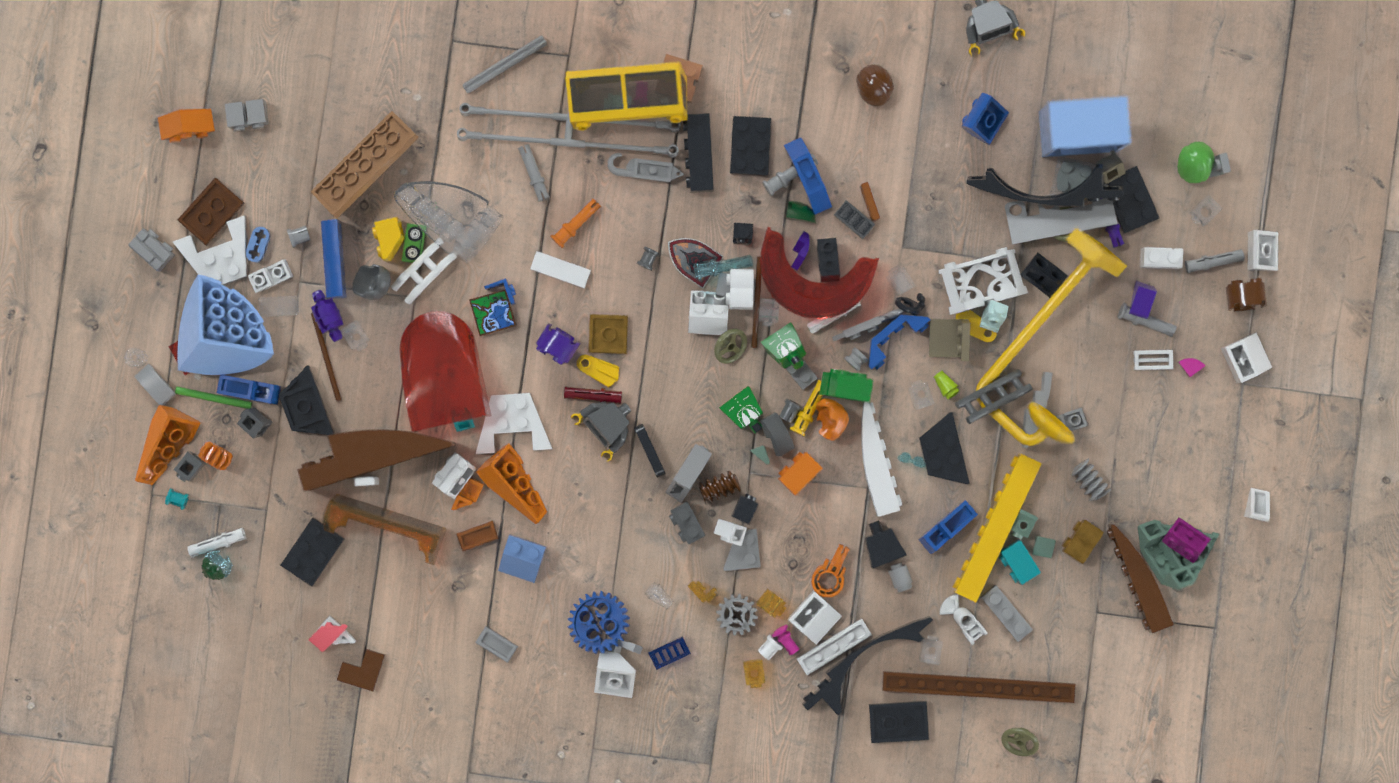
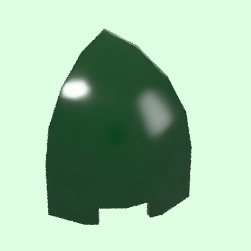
(800, 212)

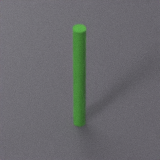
(213, 397)

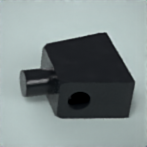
(882, 545)

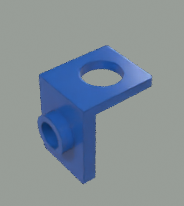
(509, 289)

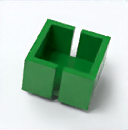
(846, 385)

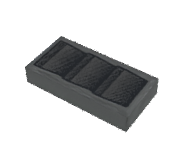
(854, 219)

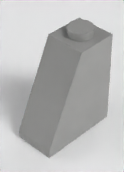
(688, 472)

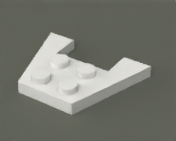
(223, 262)
(509, 415)

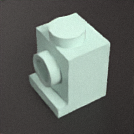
(993, 316)

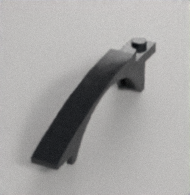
(1091, 189)
(831, 689)

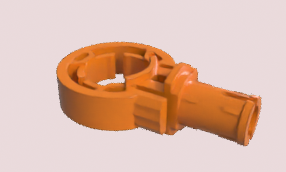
(836, 561)

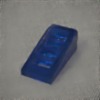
(681, 641)

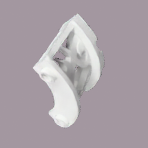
(963, 302)

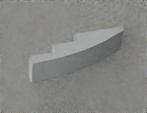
(1041, 398)

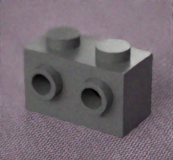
(687, 522)

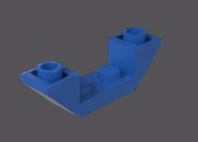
(809, 175)
(876, 356)

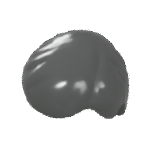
(371, 282)

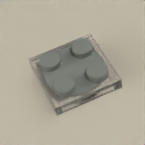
(1070, 174)

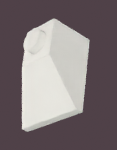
(614, 675)

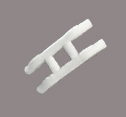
(422, 283)

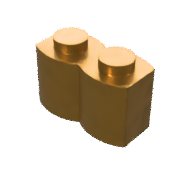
(1082, 541)

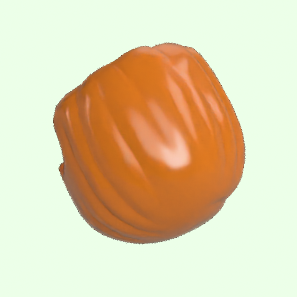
(833, 418)

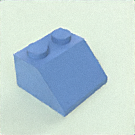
(522, 558)

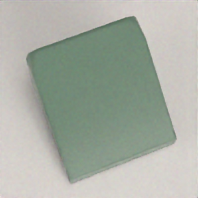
(761, 453)
(1043, 547)

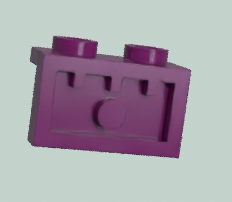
(1186, 540)

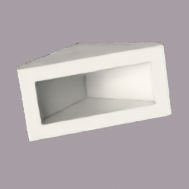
(1258, 505)

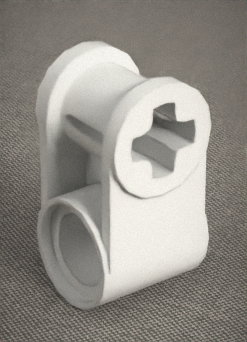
(970, 627)

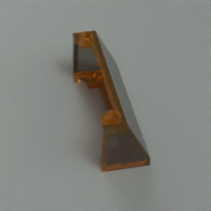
(343, 508)

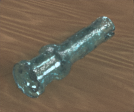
(714, 268)

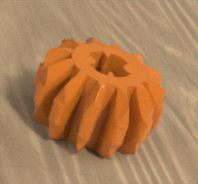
(215, 456)

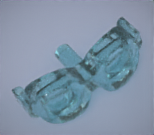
(906, 458)

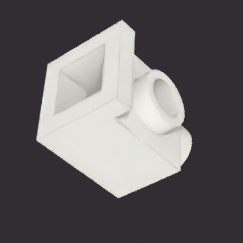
(730, 532)

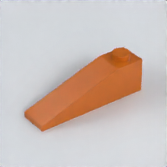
(166, 437)
(508, 479)

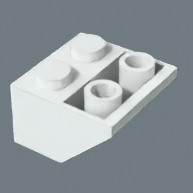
(707, 313)
(1246, 358)
(814, 617)

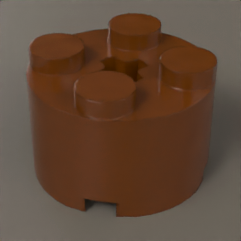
(1246, 295)

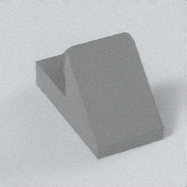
(803, 376)

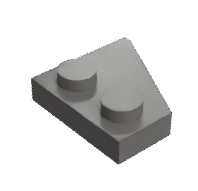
(746, 555)

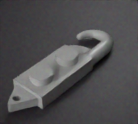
(645, 169)
(870, 325)

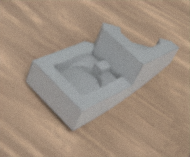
(627, 645)

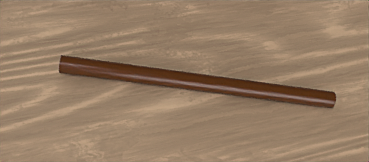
(756, 304)
(327, 361)

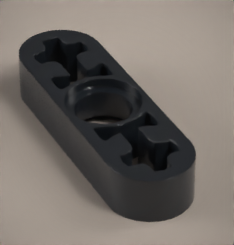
(649, 450)

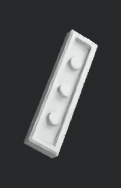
(834, 646)

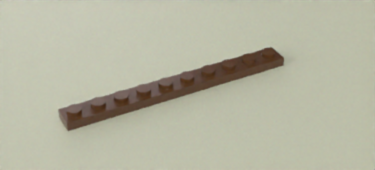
(978, 687)

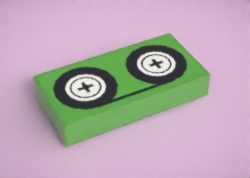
(413, 243)

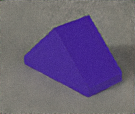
(1142, 299)

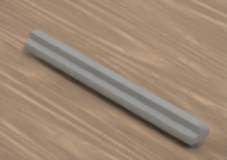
(504, 64)

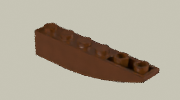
(1142, 583)

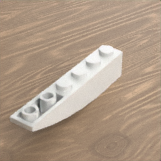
(877, 466)

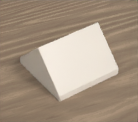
(1262, 250)

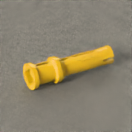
(803, 416)

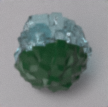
(215, 566)

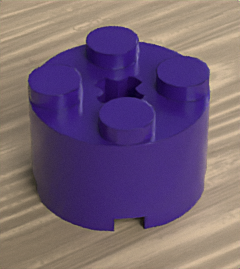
(557, 343)

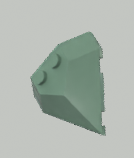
(1166, 563)

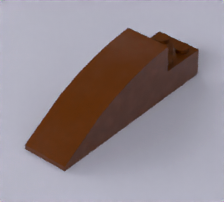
(366, 452)

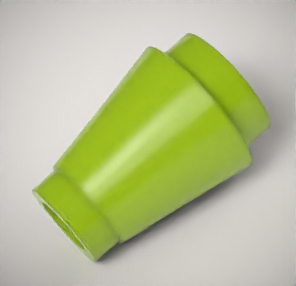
(946, 385)

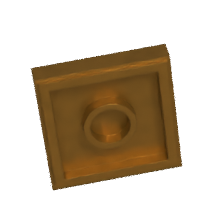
(608, 334)

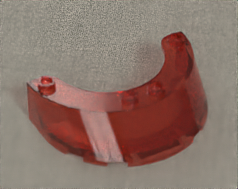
(807, 297)

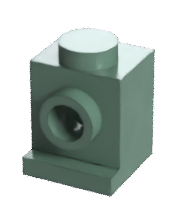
(1026, 517)

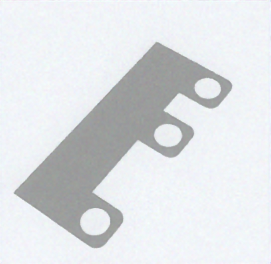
(1058, 222)

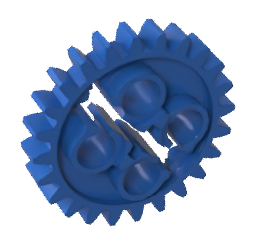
(614, 614)

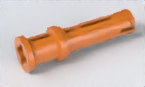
(569, 230)

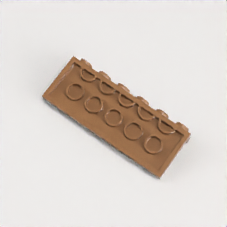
(364, 164)

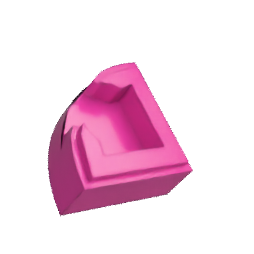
(1191, 366)

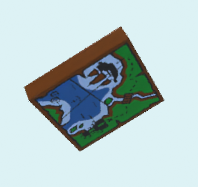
(492, 312)

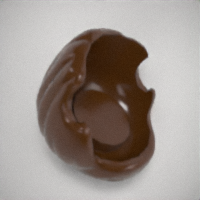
(874, 85)

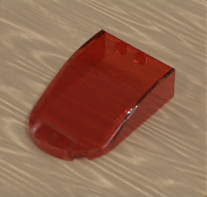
(441, 372)

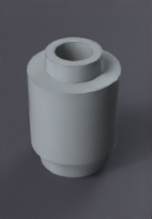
(900, 577)

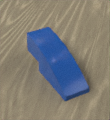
(248, 389)
(948, 527)

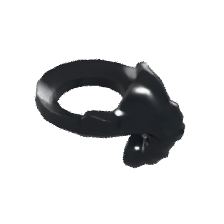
(915, 307)

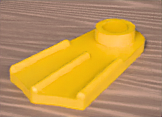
(975, 330)
(599, 370)

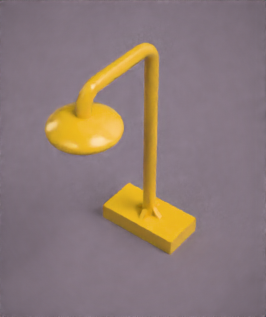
(1093, 256)

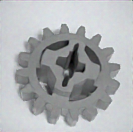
(729, 620)

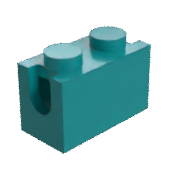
(1019, 561)

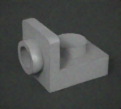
(1221, 165)

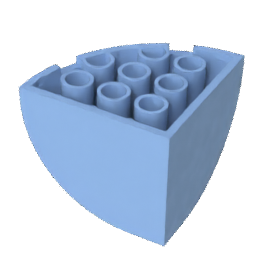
(220, 331)

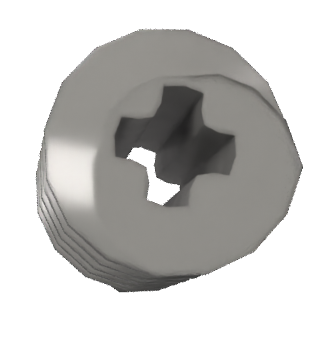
(1090, 480)

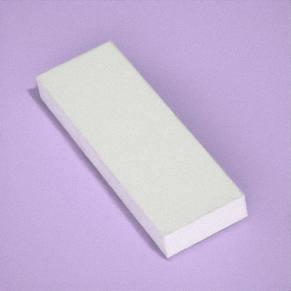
(560, 269)

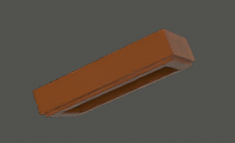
(869, 201)
(477, 536)

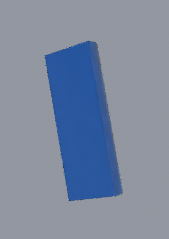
(333, 259)

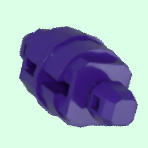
(327, 315)

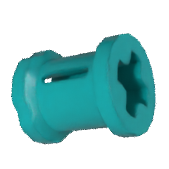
(176, 499)

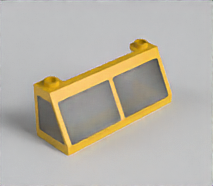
(627, 94)

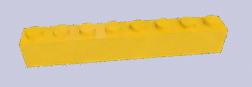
(998, 525)

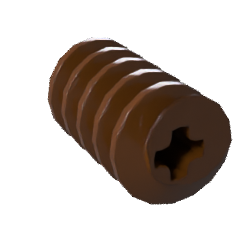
(719, 486)

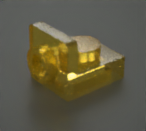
(698, 589)

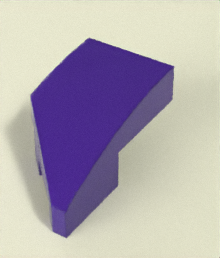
(801, 248)

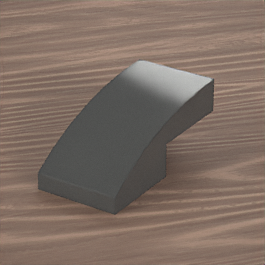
(777, 431)

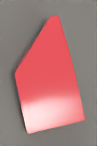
(326, 635)

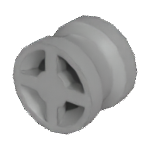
(856, 359)

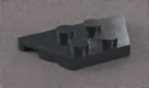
(305, 406)
(943, 451)

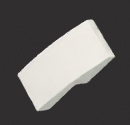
(270, 276)

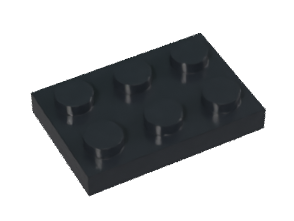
(750, 145)
(1136, 205)
(312, 552)
(898, 722)

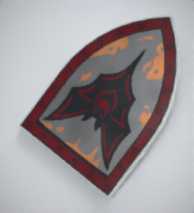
(686, 252)

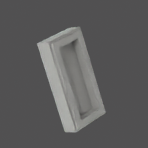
(496, 644)

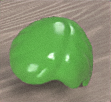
(1195, 162)

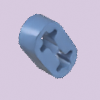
(253, 242)

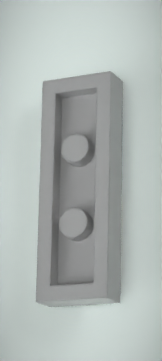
(1006, 613)

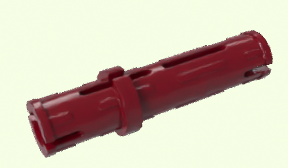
(593, 394)

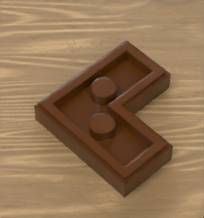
(363, 676)

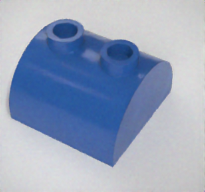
(984, 118)

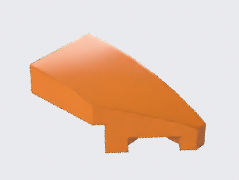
(468, 494)

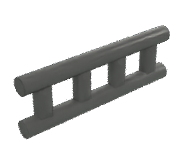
(996, 385)

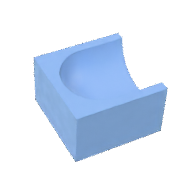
(1084, 126)

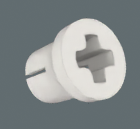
(770, 647)

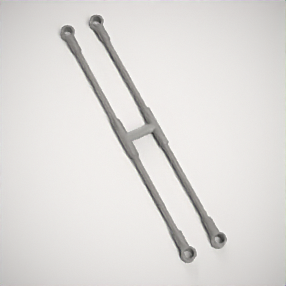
(567, 141)

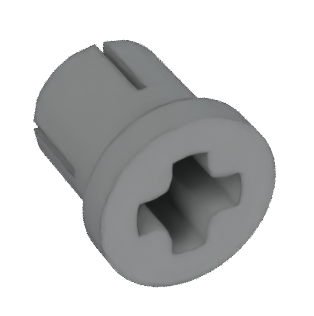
(298, 235)

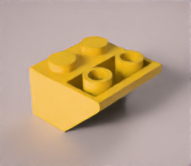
(390, 237)

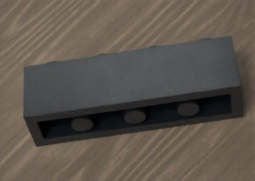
(699, 152)

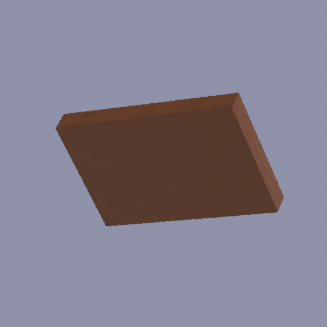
(210, 211)

